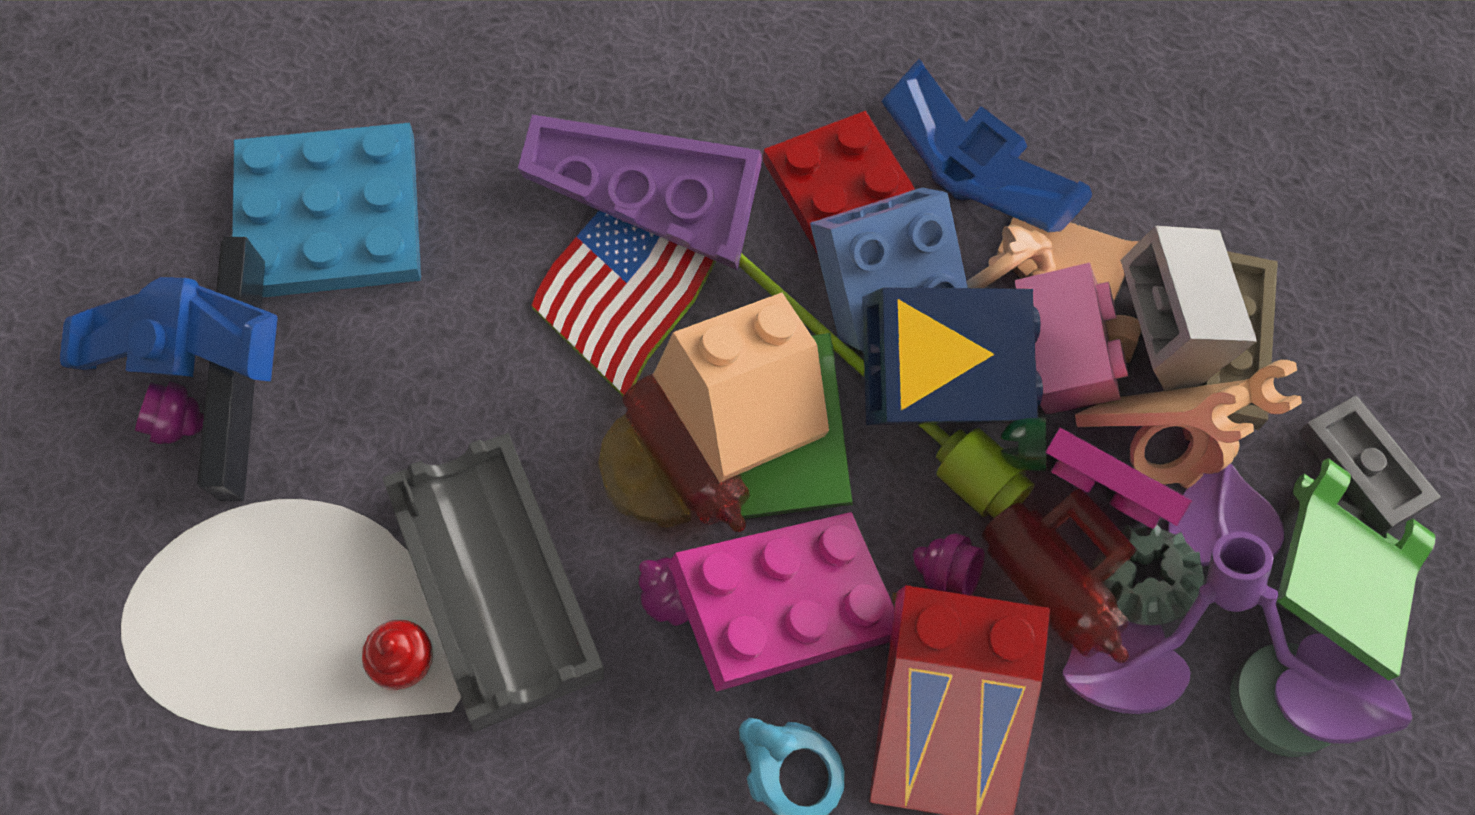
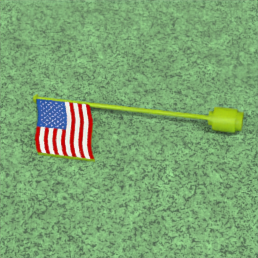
(627, 289)

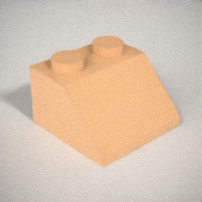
(746, 385)

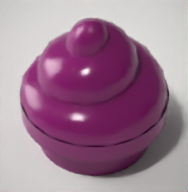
(182, 419)
(950, 564)
(660, 592)

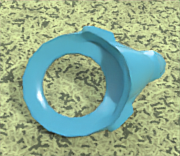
(766, 750)

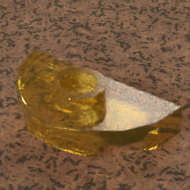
(635, 480)

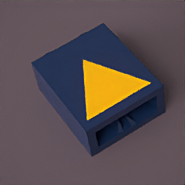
(950, 356)

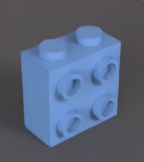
(886, 245)

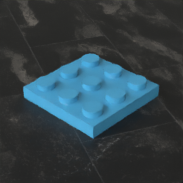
(329, 207)

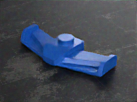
(980, 156)
(169, 326)

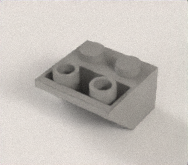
(1187, 304)

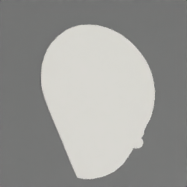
(268, 617)

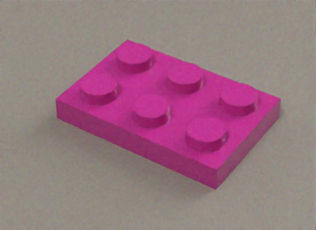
(1134, 491)
(783, 599)

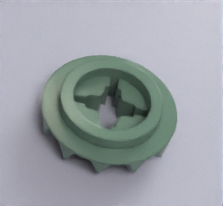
(1154, 600)

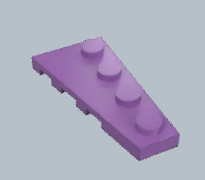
(661, 183)

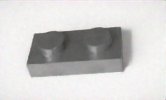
(1382, 475)

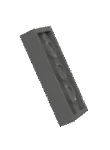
(493, 582)

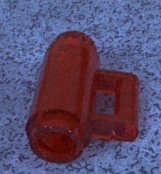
(680, 458)
(1057, 578)

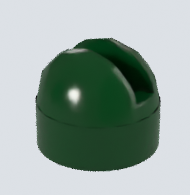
(1031, 440)

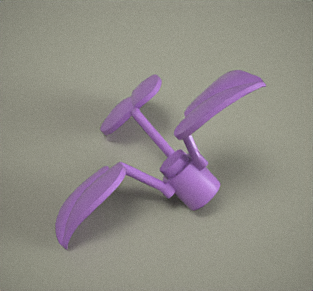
(1238, 535)

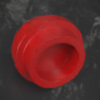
(397, 654)

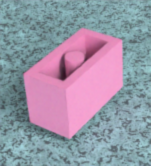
(1073, 344)

